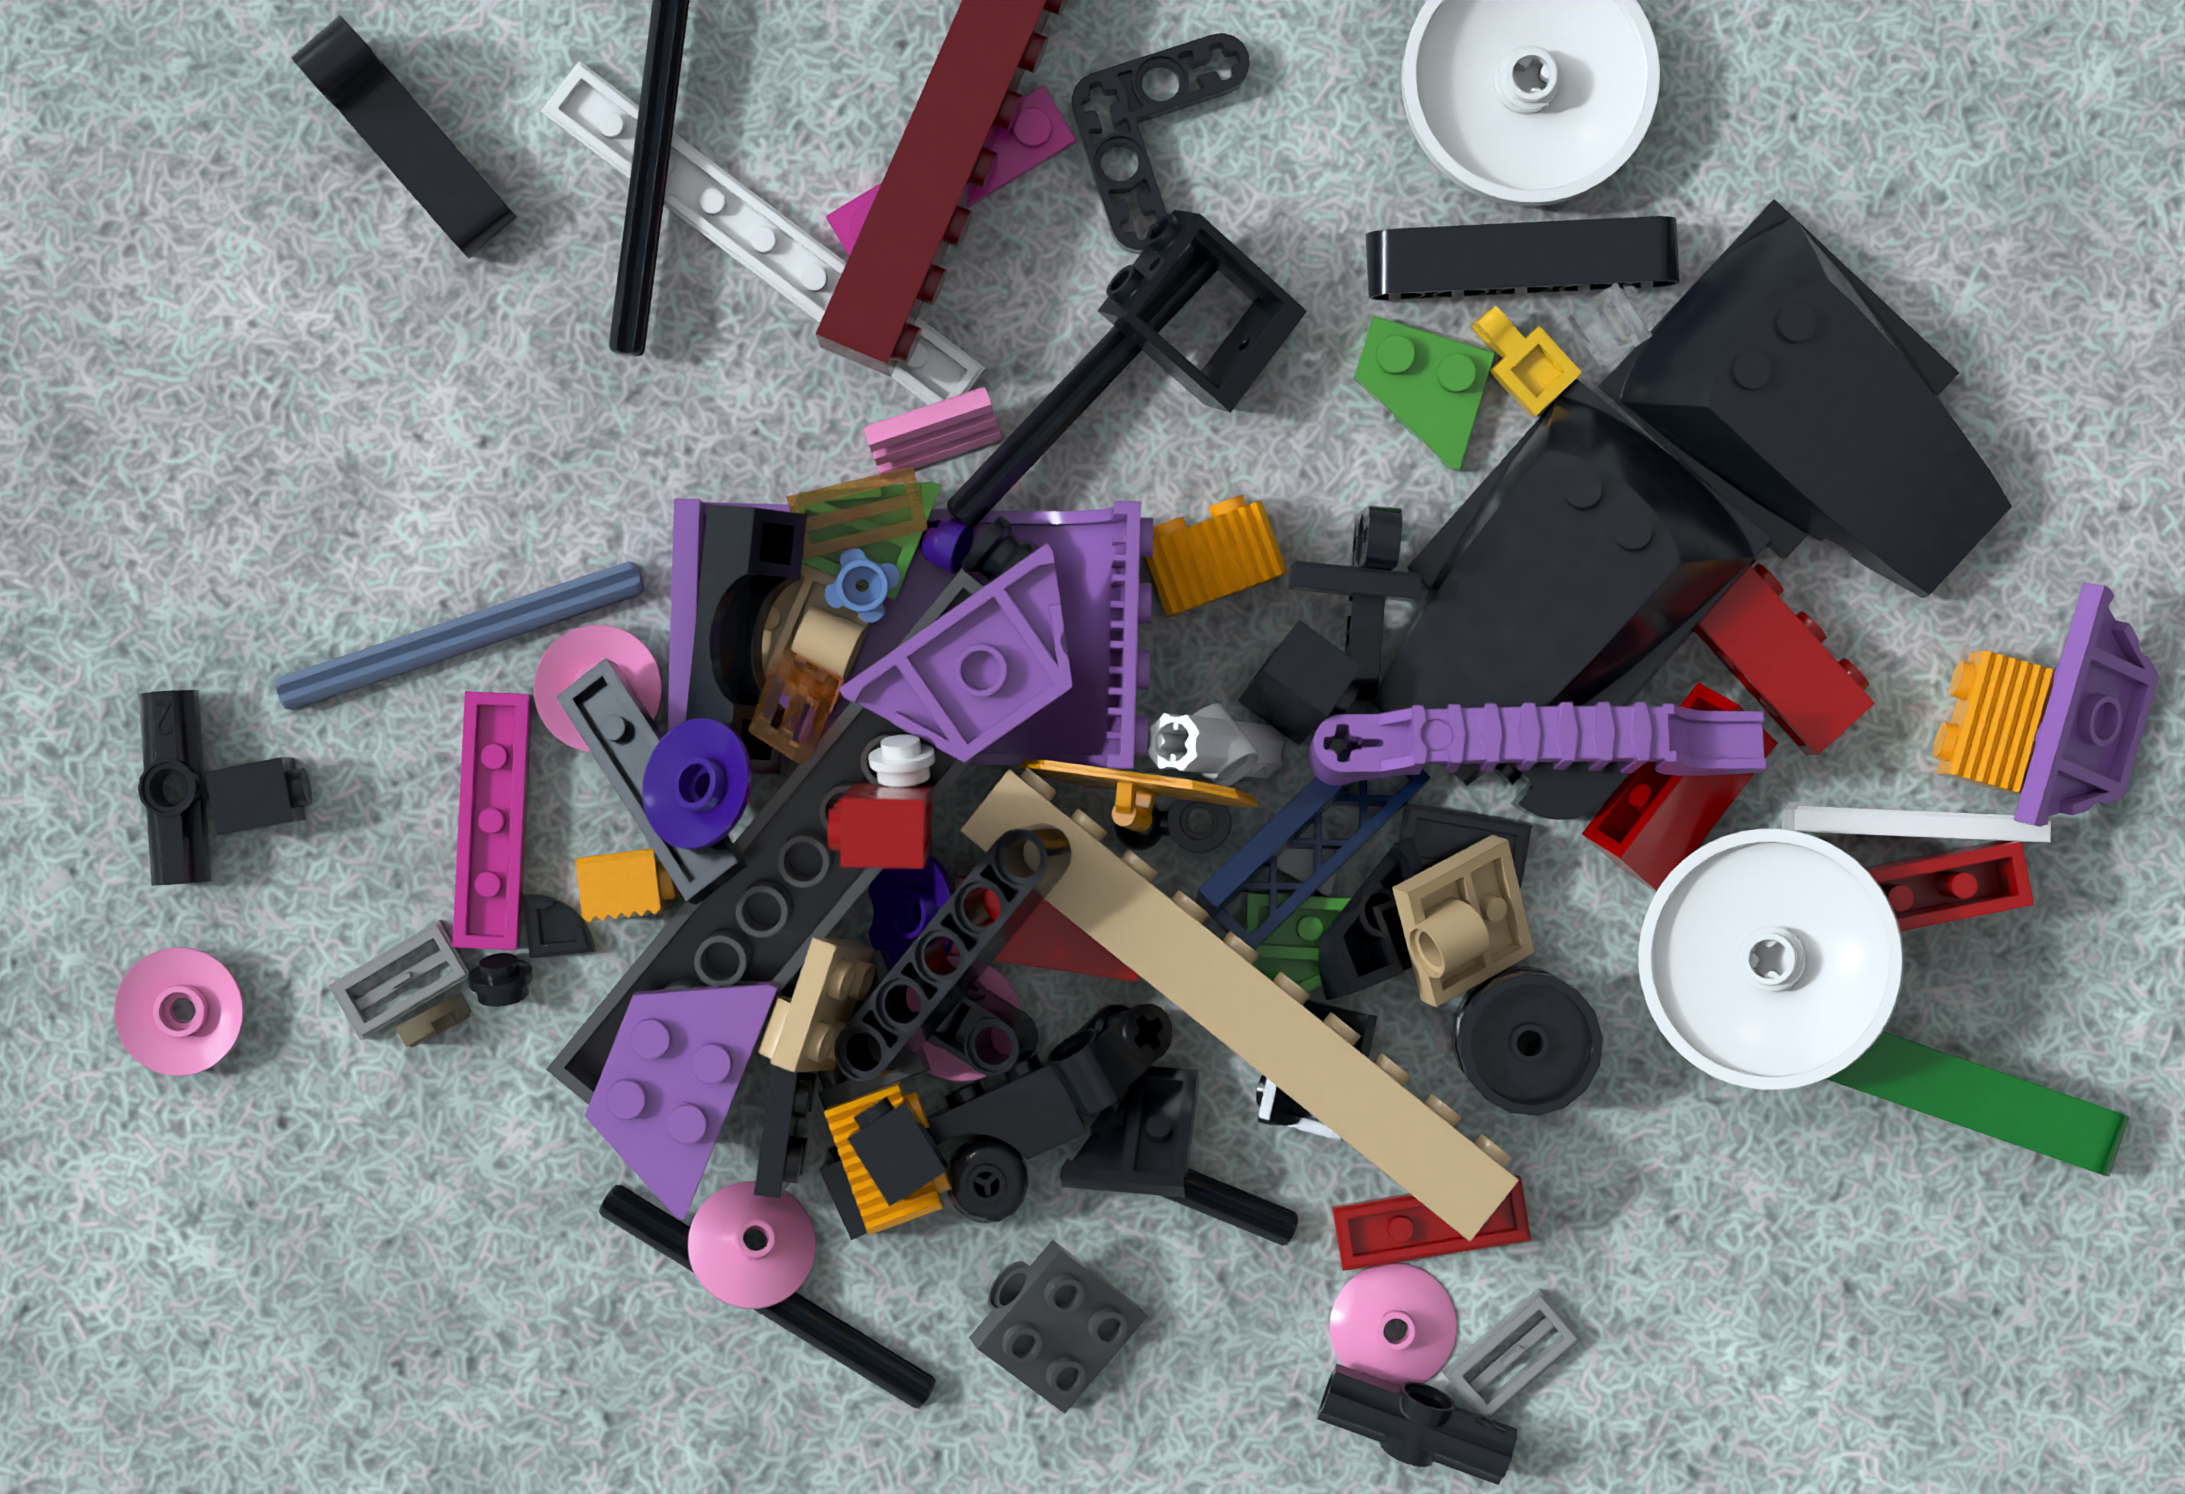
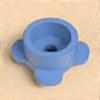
(844, 591)

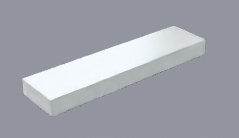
(1911, 824)

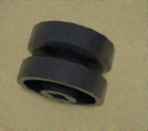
(1556, 1064)

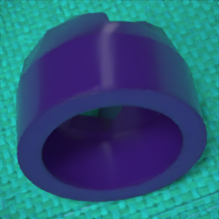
(946, 543)

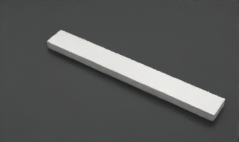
(744, 225)

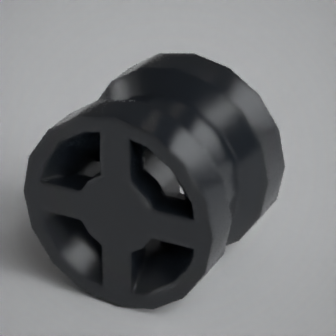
(997, 551)

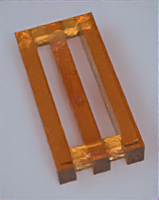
(910, 499)
(804, 686)

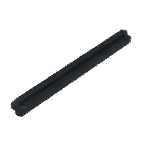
(648, 177)
(1075, 394)
(793, 1314)

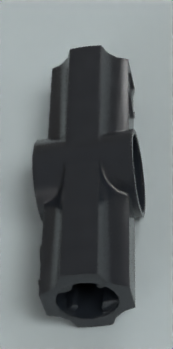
(171, 743)
(1417, 1424)

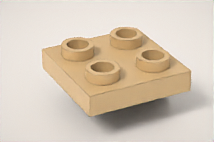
(814, 631)
(1464, 920)
(805, 1027)

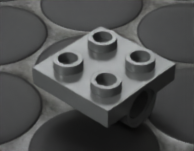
(1055, 1324)

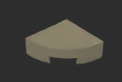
(434, 1021)

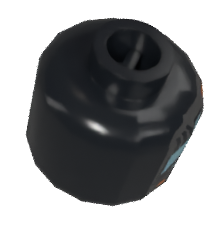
(1004, 1163)

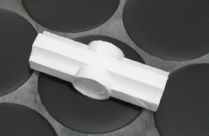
(1215, 746)

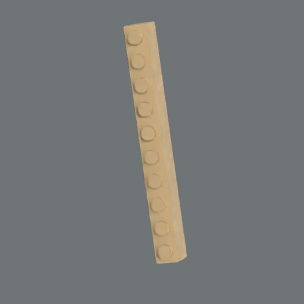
(1255, 1015)

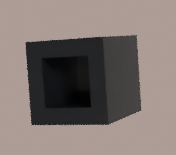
(258, 795)
(896, 1149)

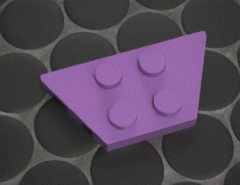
(977, 664)
(2091, 717)
(676, 1081)

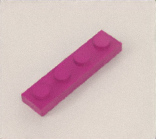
(1032, 140)
(492, 820)

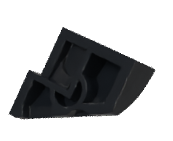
(1367, 936)

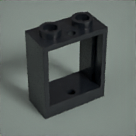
(1248, 344)

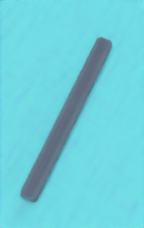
(459, 635)

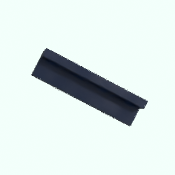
(1283, 834)

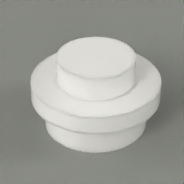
(902, 761)

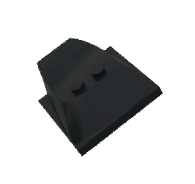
(1812, 409)
(1568, 571)

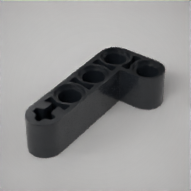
(403, 136)

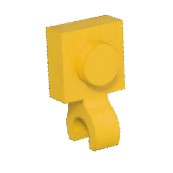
(1530, 366)

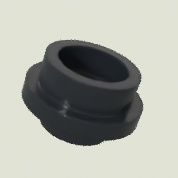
(500, 980)

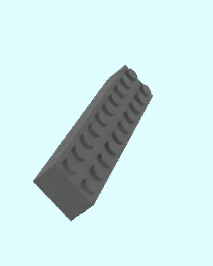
(787, 894)

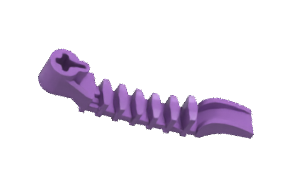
(1671, 736)

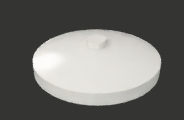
(1530, 93)
(1771, 959)

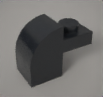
(1561, 792)

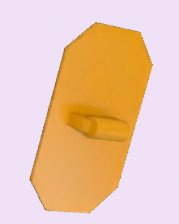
(1147, 786)

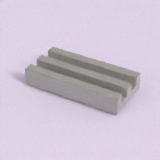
(353, 1008)
(1494, 1337)

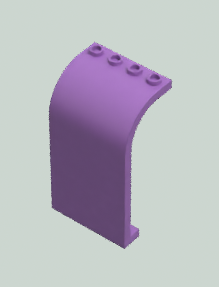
(1100, 606)

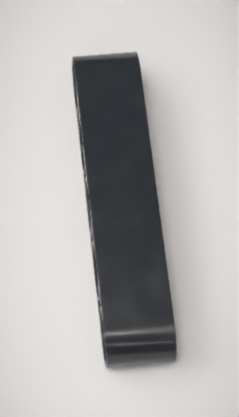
(1524, 254)
(979, 943)

